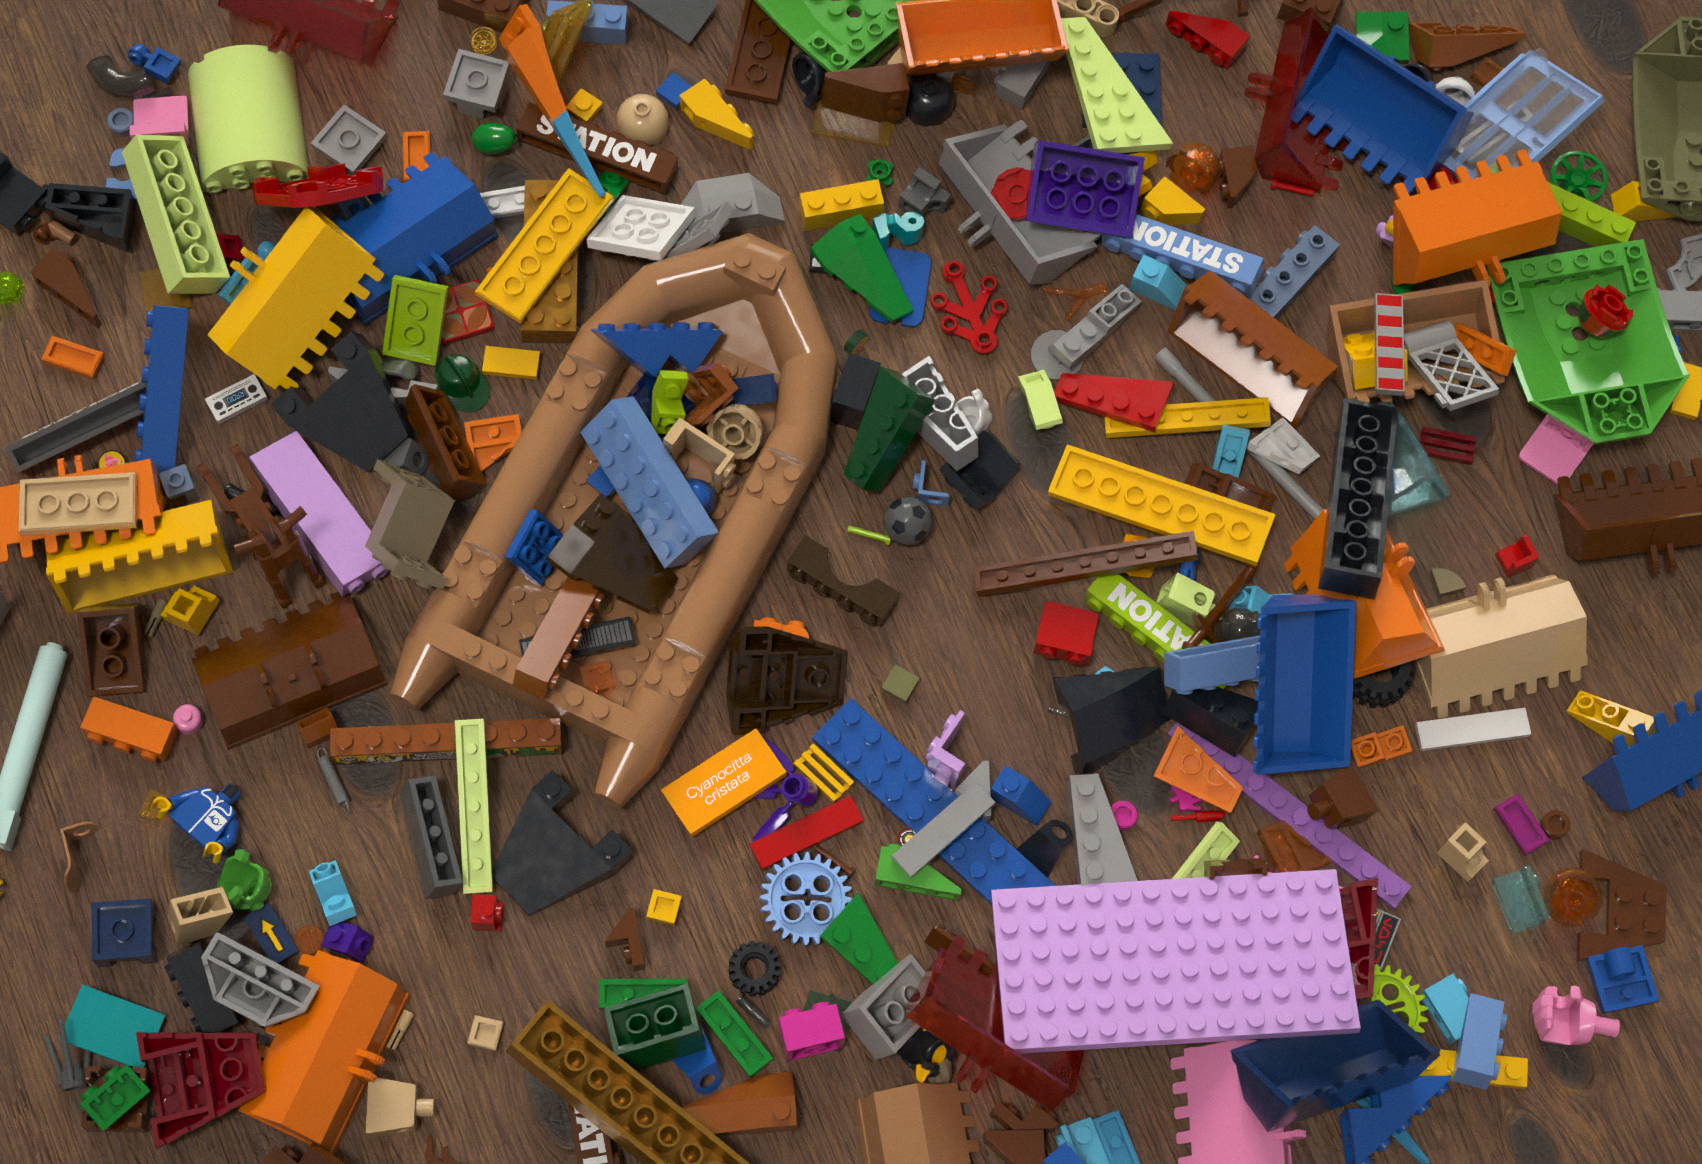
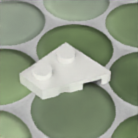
(1284, 447)

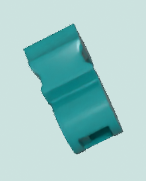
(906, 229)

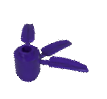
(794, 788)

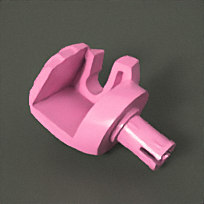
(1569, 1018)

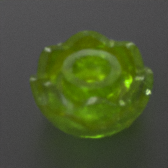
(13, 289)

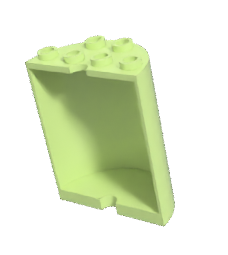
(246, 117)

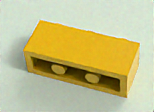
(836, 204)

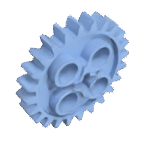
(805, 873)

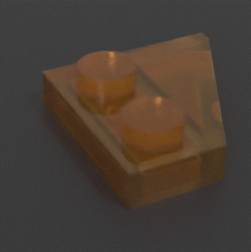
(1289, 850)

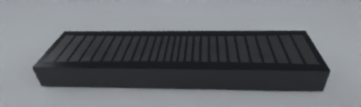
(599, 638)

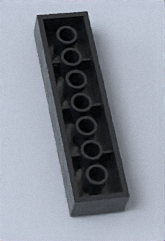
(1358, 499)

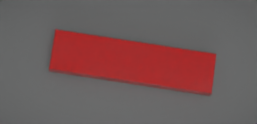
(806, 832)

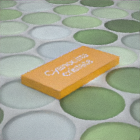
(724, 782)

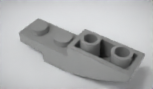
(1096, 326)

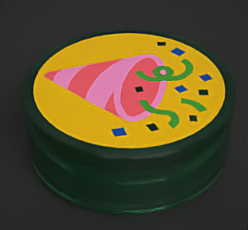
(856, 342)
(111, 458)

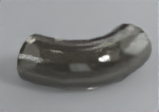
(119, 83)

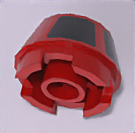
(1604, 311)

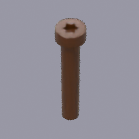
(849, 871)

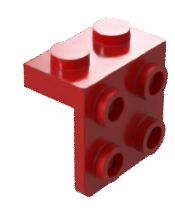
(1066, 633)

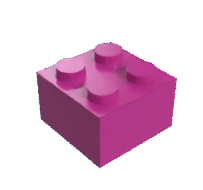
(810, 1031)

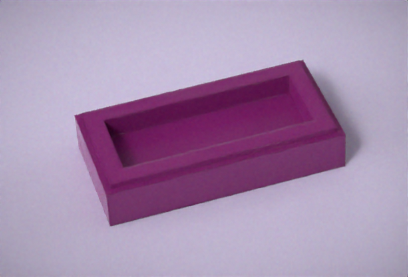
(1521, 824)

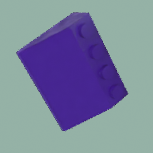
(1084, 188)

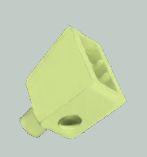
(1184, 597)

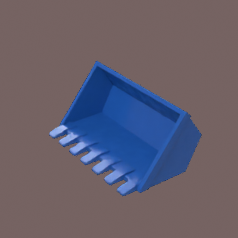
(1380, 110)

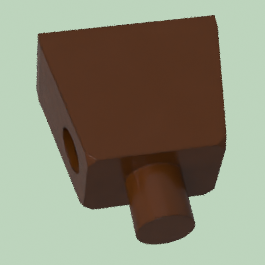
(1341, 801)

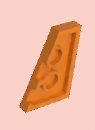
(1196, 773)

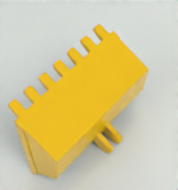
(293, 298)
(181, 552)

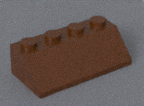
(444, 442)

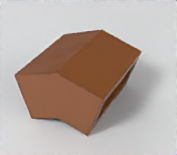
(316, 727)

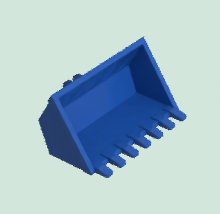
(418, 230)
(1304, 683)
(1653, 762)

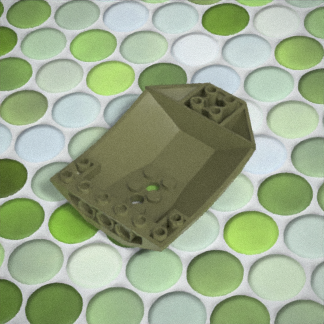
(1670, 119)

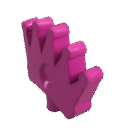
(1185, 801)

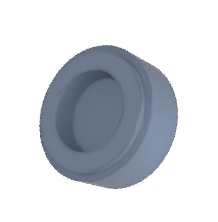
(120, 121)

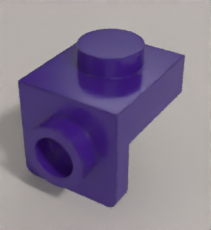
(348, 940)

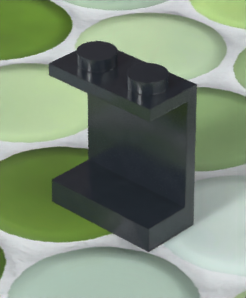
(19, 198)

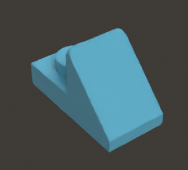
(1230, 450)

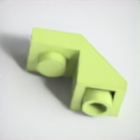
(1040, 400)

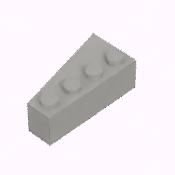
(945, 424)
(1096, 837)

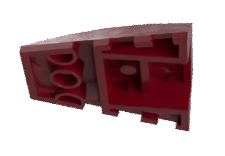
(1359, 915)
(198, 1078)

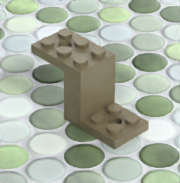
(409, 525)

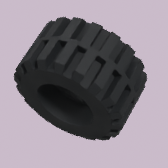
(1386, 692)

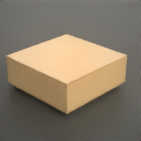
(485, 1033)

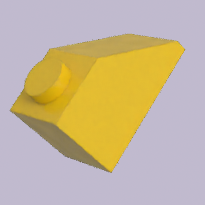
(1171, 205)

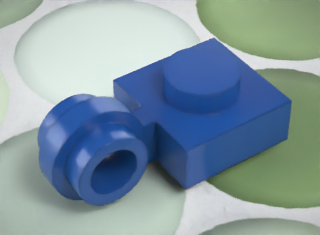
(159, 64)

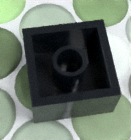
(854, 391)

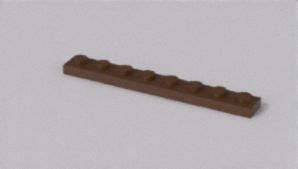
(1085, 563)

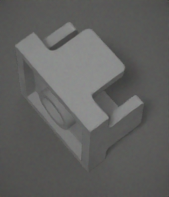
(477, 83)

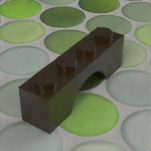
(871, 601)

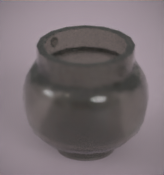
(1237, 624)

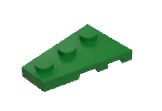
(859, 941)

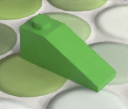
(925, 882)

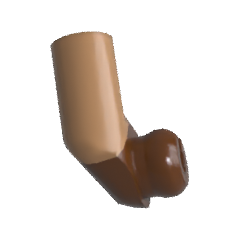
(53, 230)

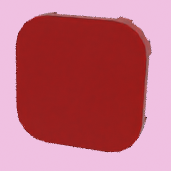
(322, 187)

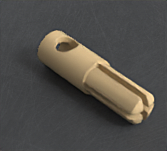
(401, 1026)

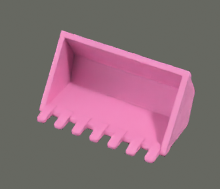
(1219, 1118)

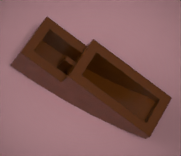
(1228, 486)

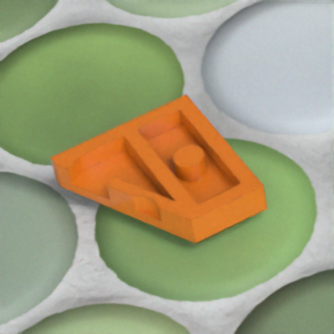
(492, 438)

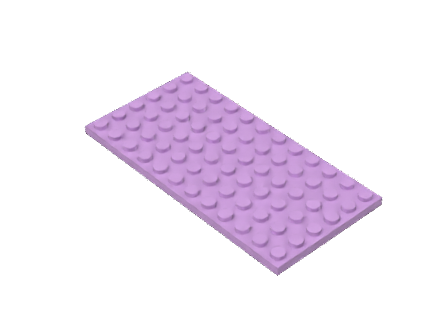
(1173, 961)

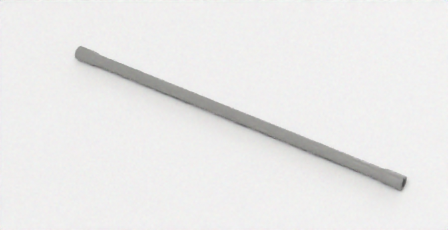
(1176, 369)

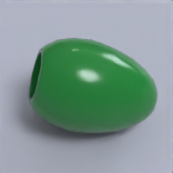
(493, 138)

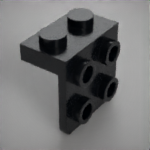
(986, 475)

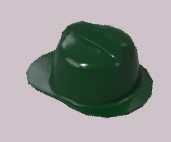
(462, 382)

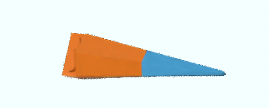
(531, 63)

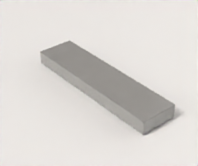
(943, 830)

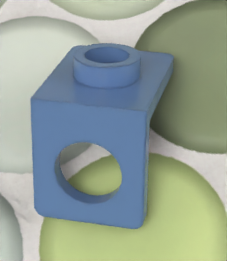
(924, 495)

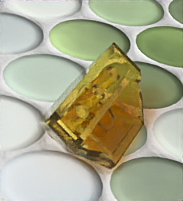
(563, 32)

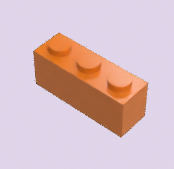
(128, 730)

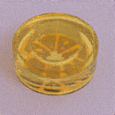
(483, 40)

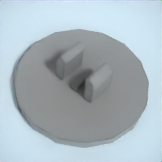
(1045, 360)

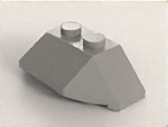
(752, 201)
(255, 983)

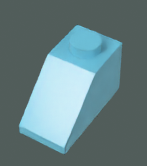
(1157, 282)
(1447, 1006)

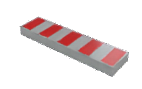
(1389, 344)

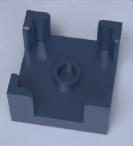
(123, 931)

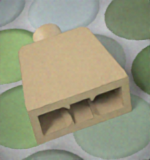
(193, 915)
(394, 1108)

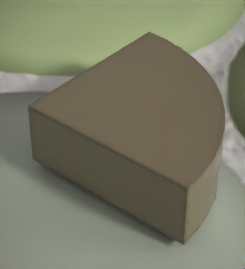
(1446, 581)

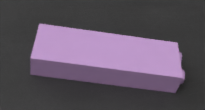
(332, 526)

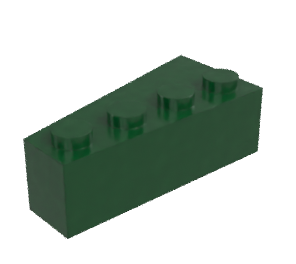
(886, 429)

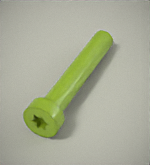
(866, 533)

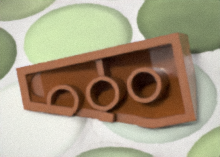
(1448, 46)
(749, 1107)

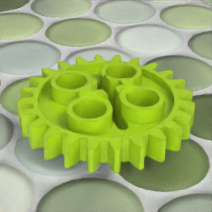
(1404, 993)

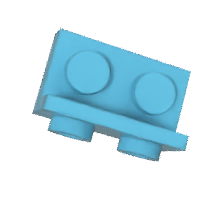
(1083, 1140)

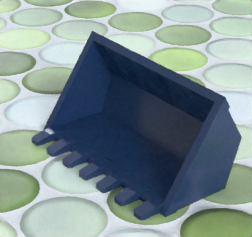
(1314, 1074)

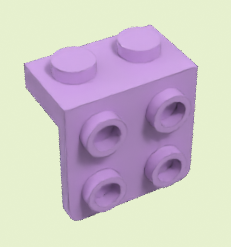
(940, 762)

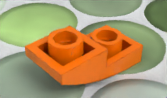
(1381, 747)

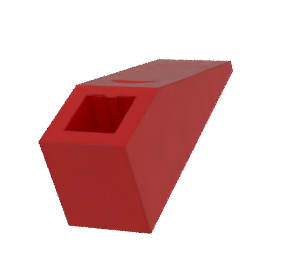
(1212, 36)

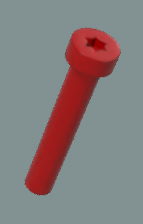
(1274, 184)

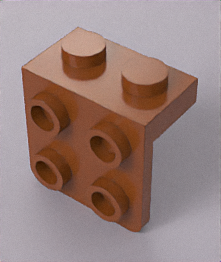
(719, 386)

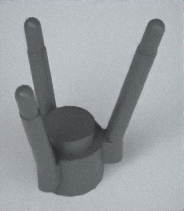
(72, 1075)

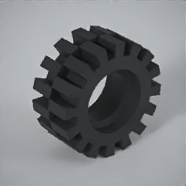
(760, 985)

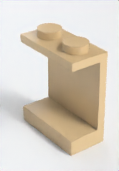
(684, 435)

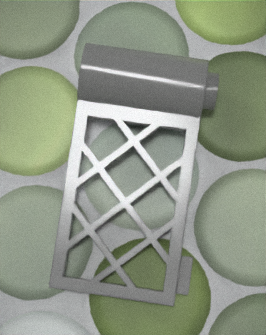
(1432, 343)

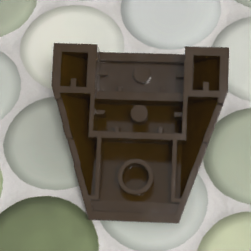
(613, 556)
(781, 678)

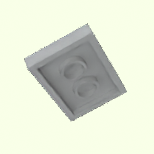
(702, 231)

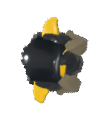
(928, 1057)

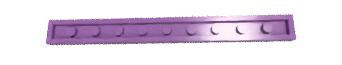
(1284, 806)

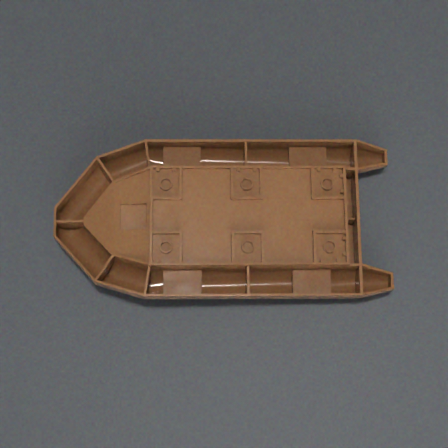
(489, 605)

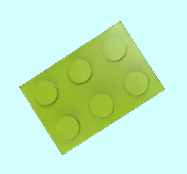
(415, 320)

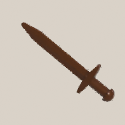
(1205, 626)

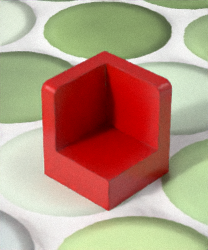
(1517, 557)

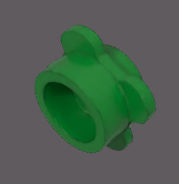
(880, 165)

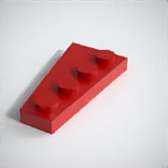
(1121, 399)

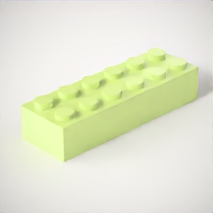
(175, 214)

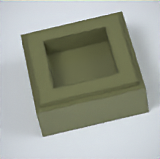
(900, 683)

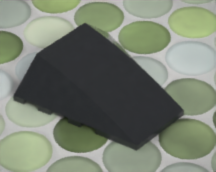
(1111, 712)

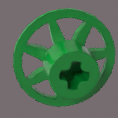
(1578, 179)

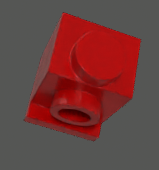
(486, 913)

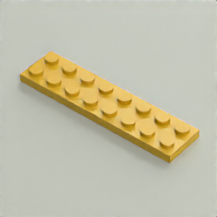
(1161, 504)

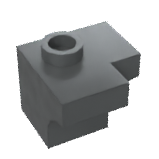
(924, 194)

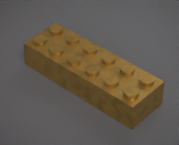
(555, 313)

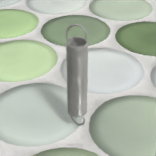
(333, 780)

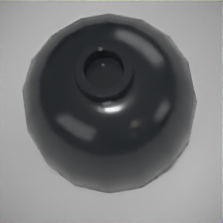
(929, 100)

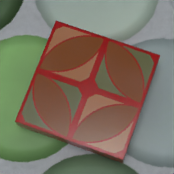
(465, 314)

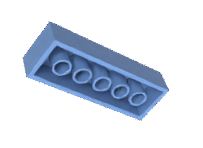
(649, 482)

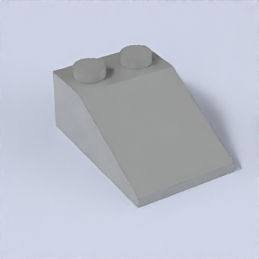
(880, 1011)

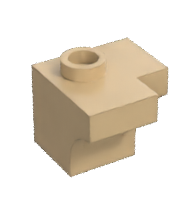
(1464, 852)

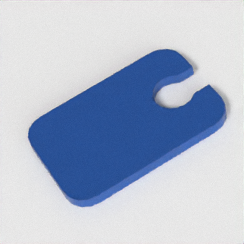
(913, 274)

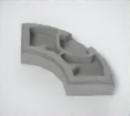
(1689, 265)

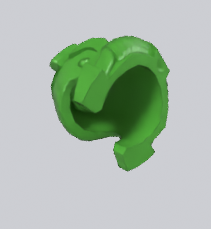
(244, 882)

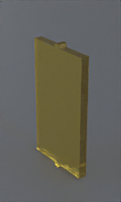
(850, 128)

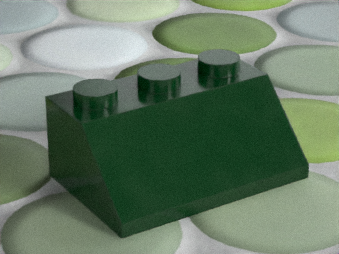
(655, 1027)

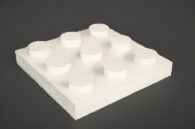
(641, 227)

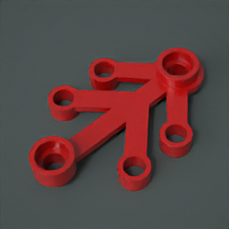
(970, 311)

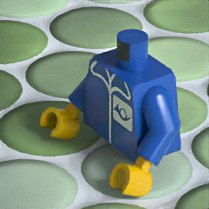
(204, 817)

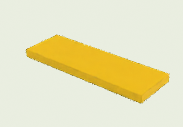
(543, 246)

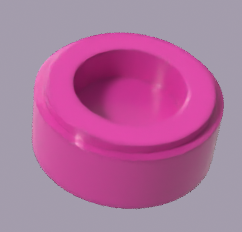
(1124, 814)

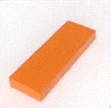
(1485, 349)

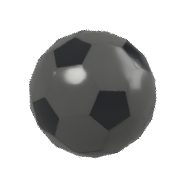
(907, 520)

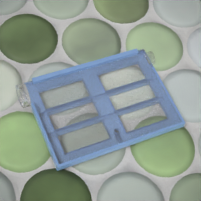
(1521, 108)

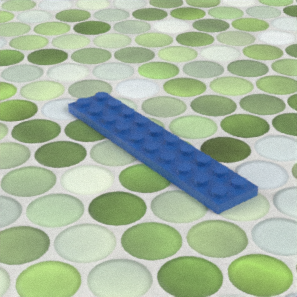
(916, 798)

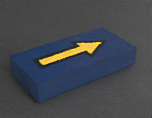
(271, 934)

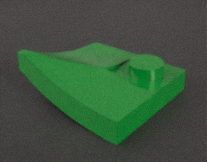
(1385, 32)

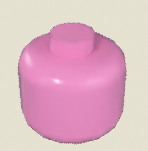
(188, 719)

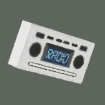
(236, 399)

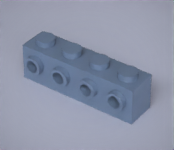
(1294, 271)

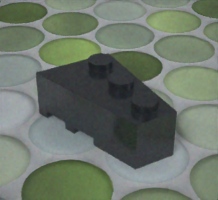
(93, 211)
(1215, 715)
(188, 969)

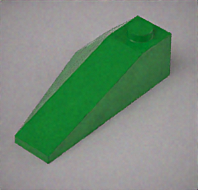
(859, 260)

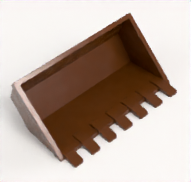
(288, 670)

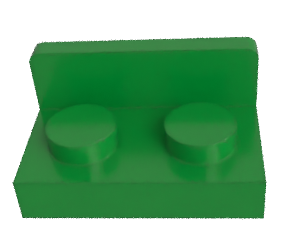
(114, 1097)

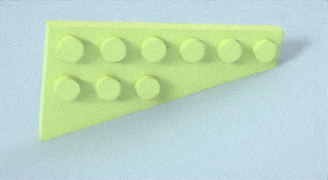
(1110, 104)

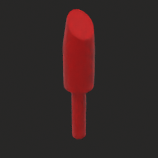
(1200, 816)

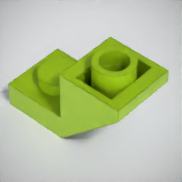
(667, 400)

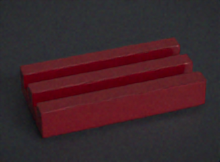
(1448, 436)

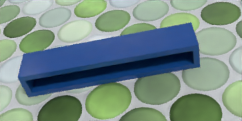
(163, 385)

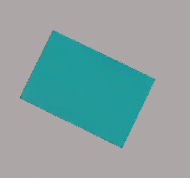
(109, 1026)

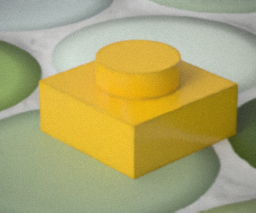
(584, 106)
(664, 907)

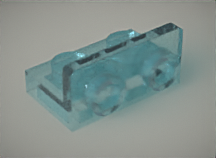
(1521, 899)

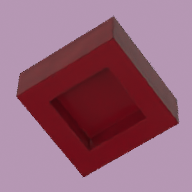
(230, 247)

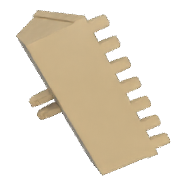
(1503, 642)

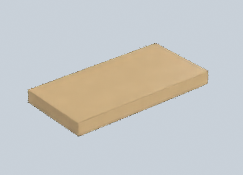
(78, 503)

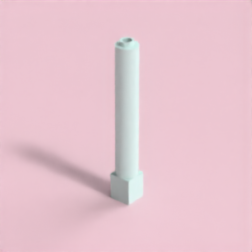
(28, 737)

